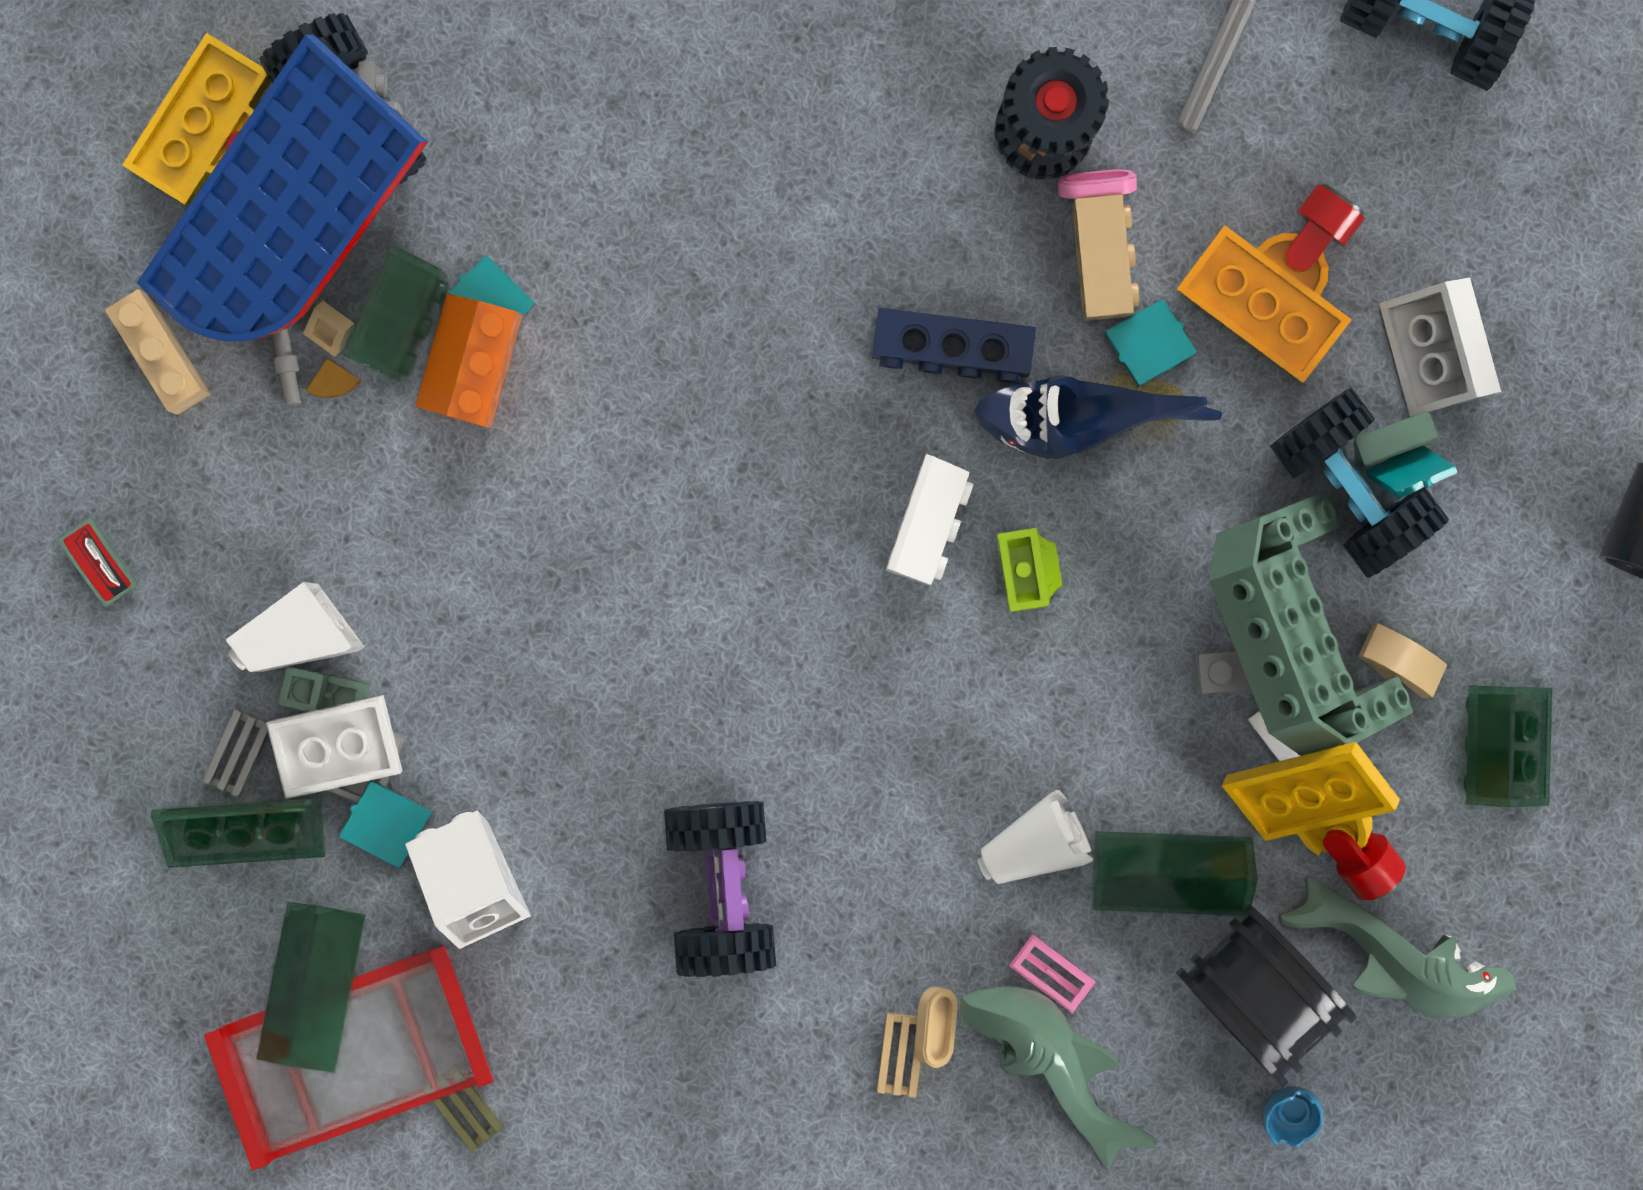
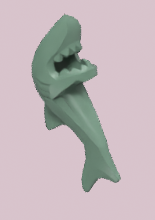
(1045, 1043)

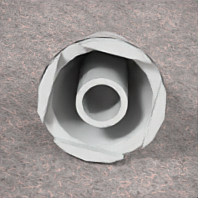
(1037, 843)

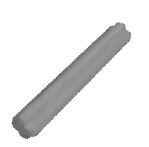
(1214, 65)

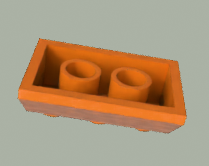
(469, 360)

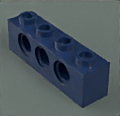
(1014, 339)

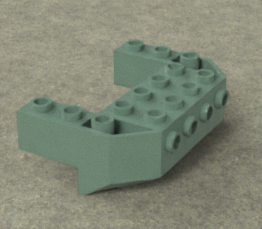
(1285, 635)

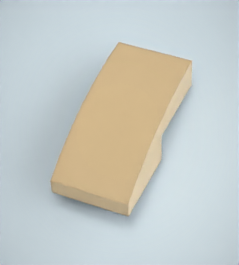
(1399, 656)

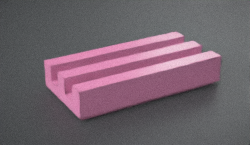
(1025, 952)

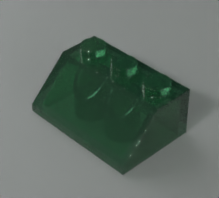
(397, 314)
(1508, 746)

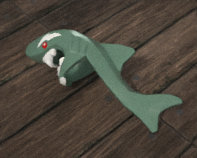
(1398, 969)

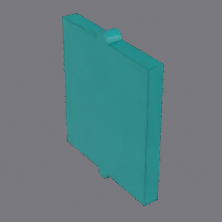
(491, 285)
(1150, 343)
(1411, 471)
(384, 823)

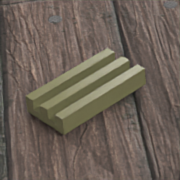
(459, 1128)

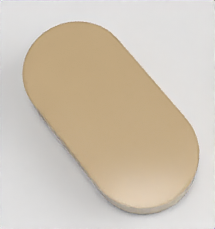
(936, 1027)

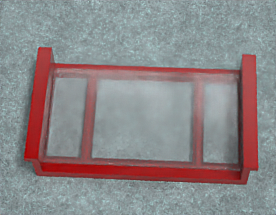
(399, 1049)

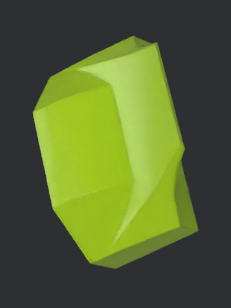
(1028, 569)

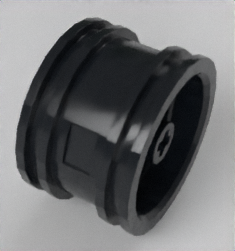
(1267, 995)

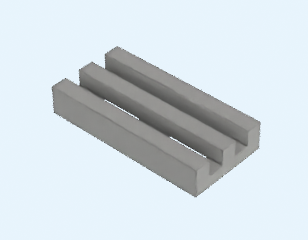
(223, 783)

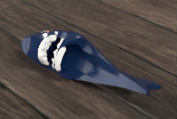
(1072, 415)

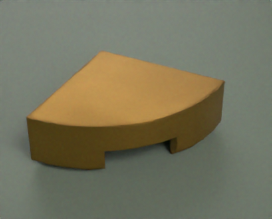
(332, 381)

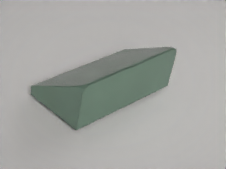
(1394, 439)

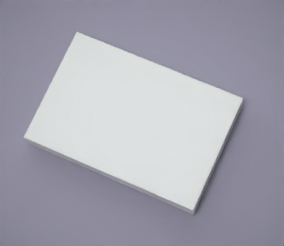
(334, 747)

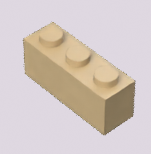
(1104, 257)
(157, 351)

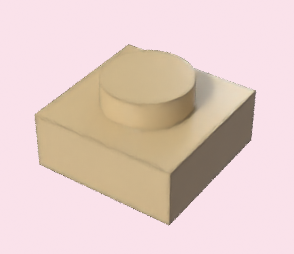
(328, 328)

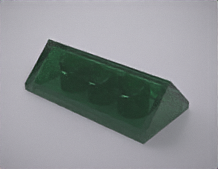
(241, 831)
(1173, 873)
(311, 987)

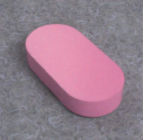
(1097, 184)

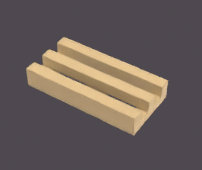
(897, 1088)

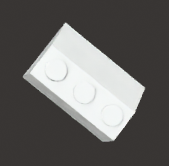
(1440, 346)
(929, 521)

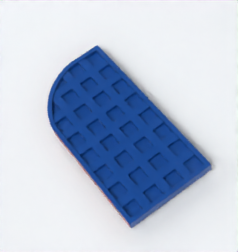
(283, 202)

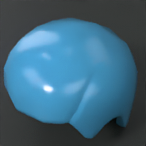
(1292, 1116)

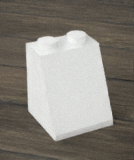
(293, 632)
(466, 879)

